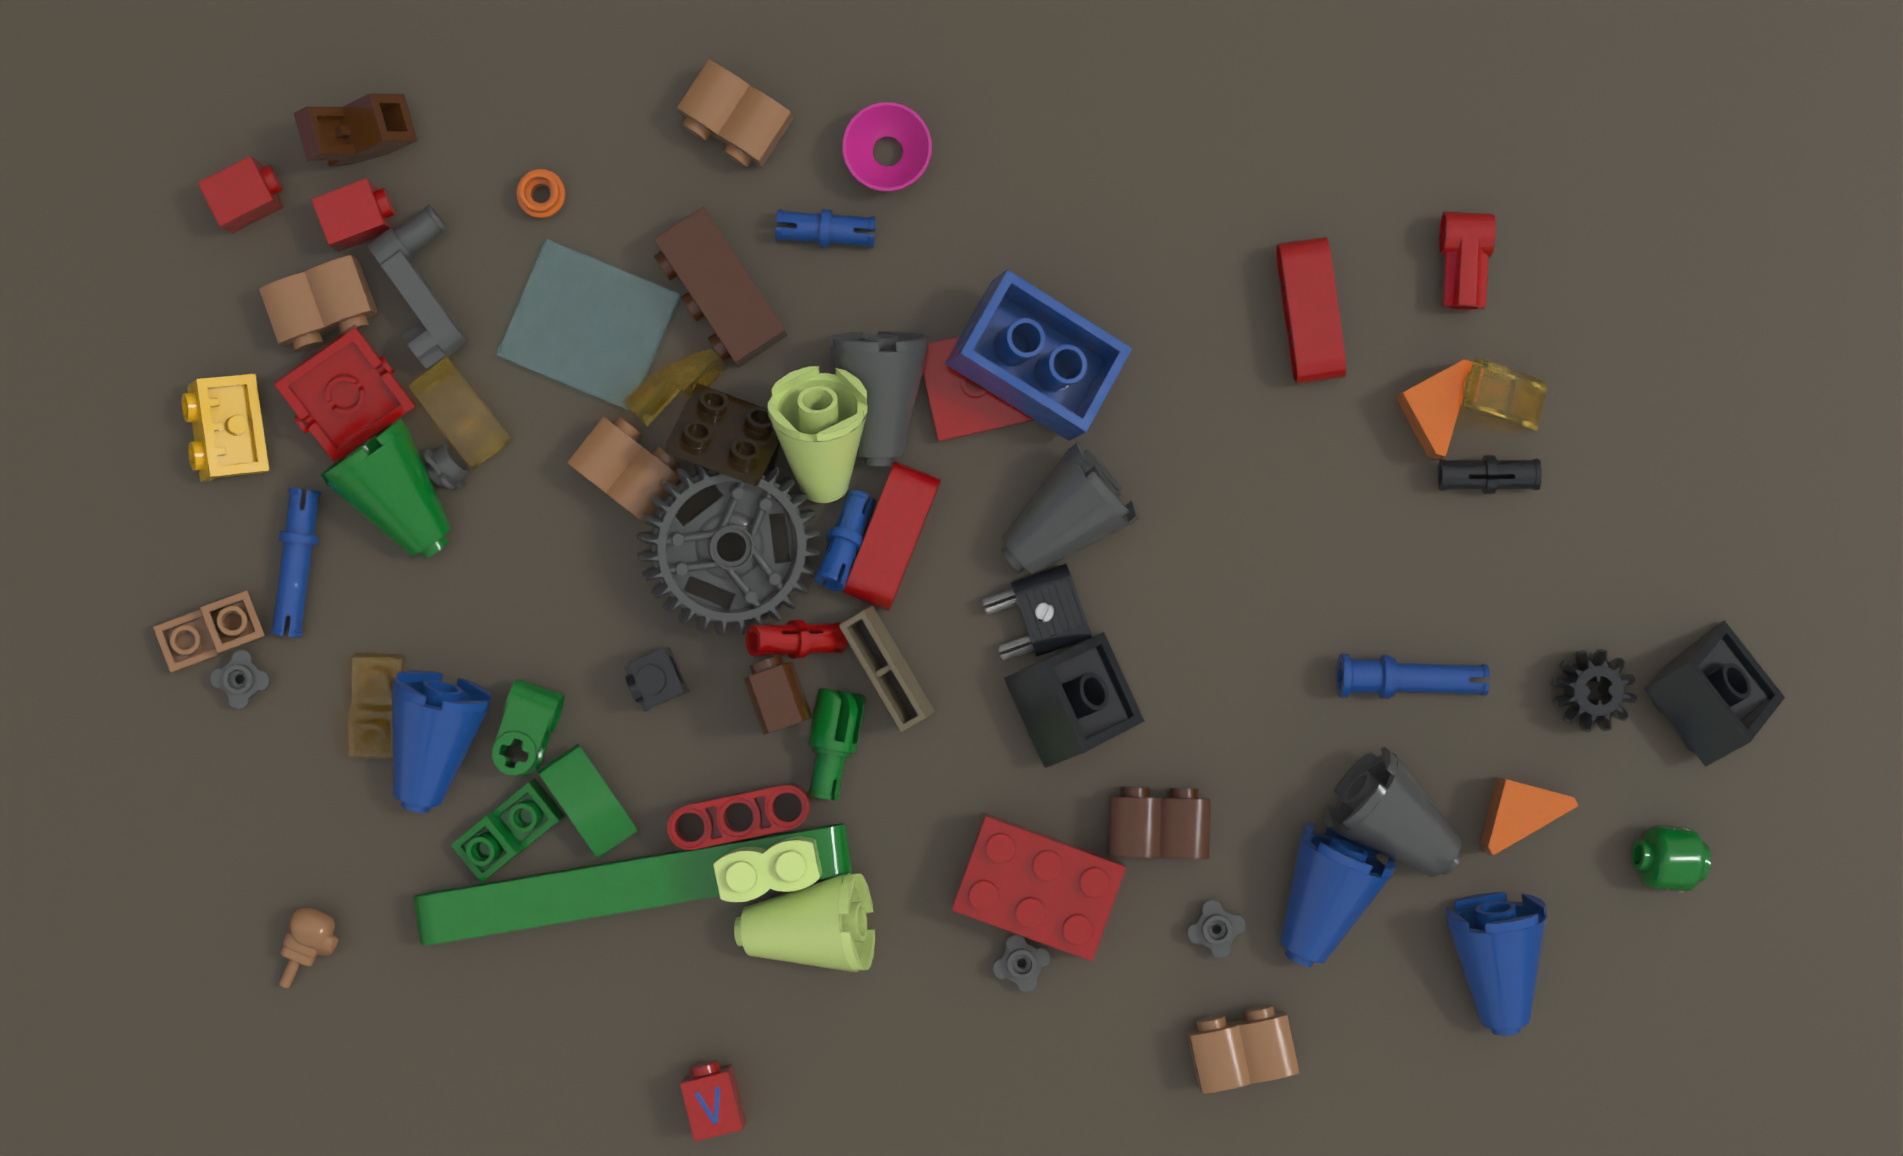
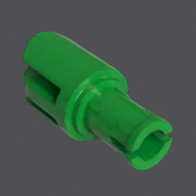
(833, 738)

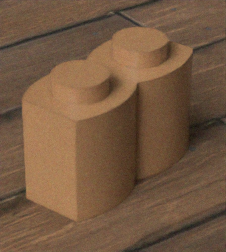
(734, 114)
(319, 302)
(624, 467)
(1242, 1050)

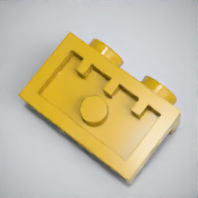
(225, 427)

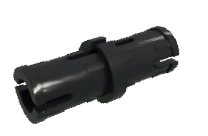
(1522, 474)

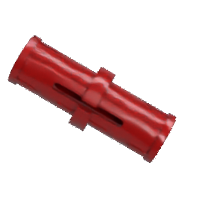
(795, 639)

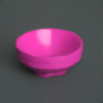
(882, 122)

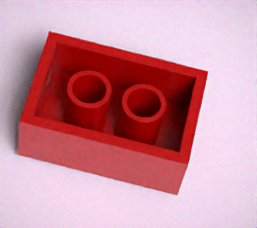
(1038, 887)

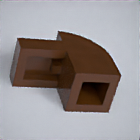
(356, 131)

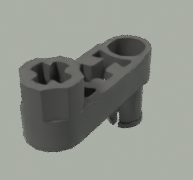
(394, 249)

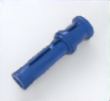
(1388, 677)

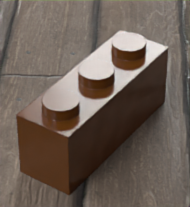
(718, 288)

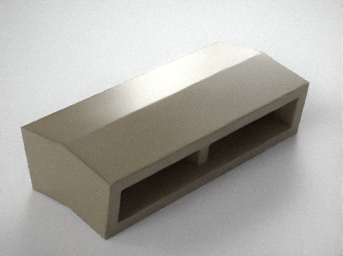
(896, 663)

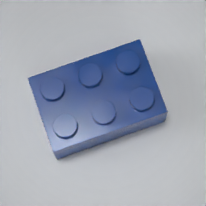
(1038, 355)

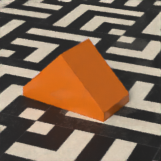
(1434, 407)
(1518, 812)

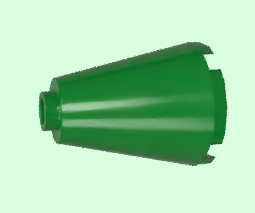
(392, 490)

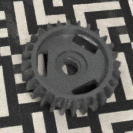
(692, 548)

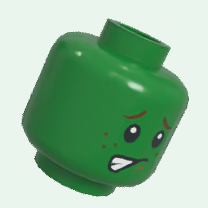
(1671, 858)

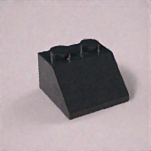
(1715, 694)
(1074, 700)

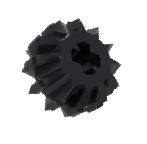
(1576, 691)

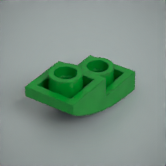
(587, 801)
(507, 830)

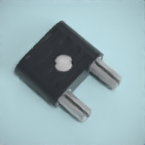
(1048, 611)

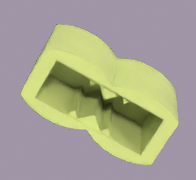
(754, 870)

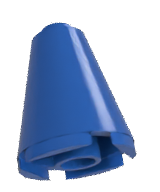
(431, 734)
(1328, 893)
(1499, 955)

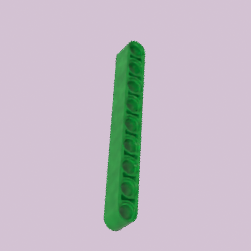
(599, 889)

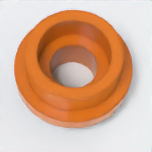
(533, 180)

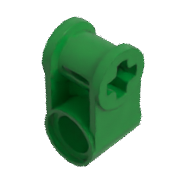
(528, 717)

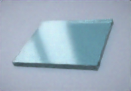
(588, 324)

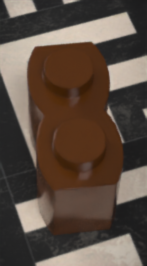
(777, 694)
(1158, 825)

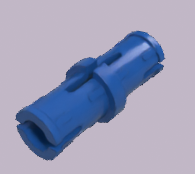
(825, 228)
(845, 540)

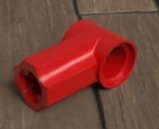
(1466, 244)

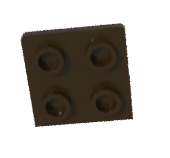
(725, 435)

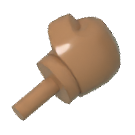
(306, 937)

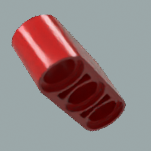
(1311, 310)
(892, 536)
(716, 825)

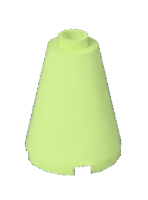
(819, 428)
(812, 925)

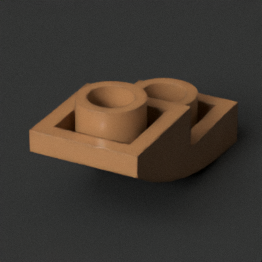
(209, 632)

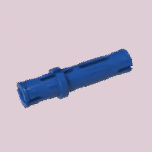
(295, 562)

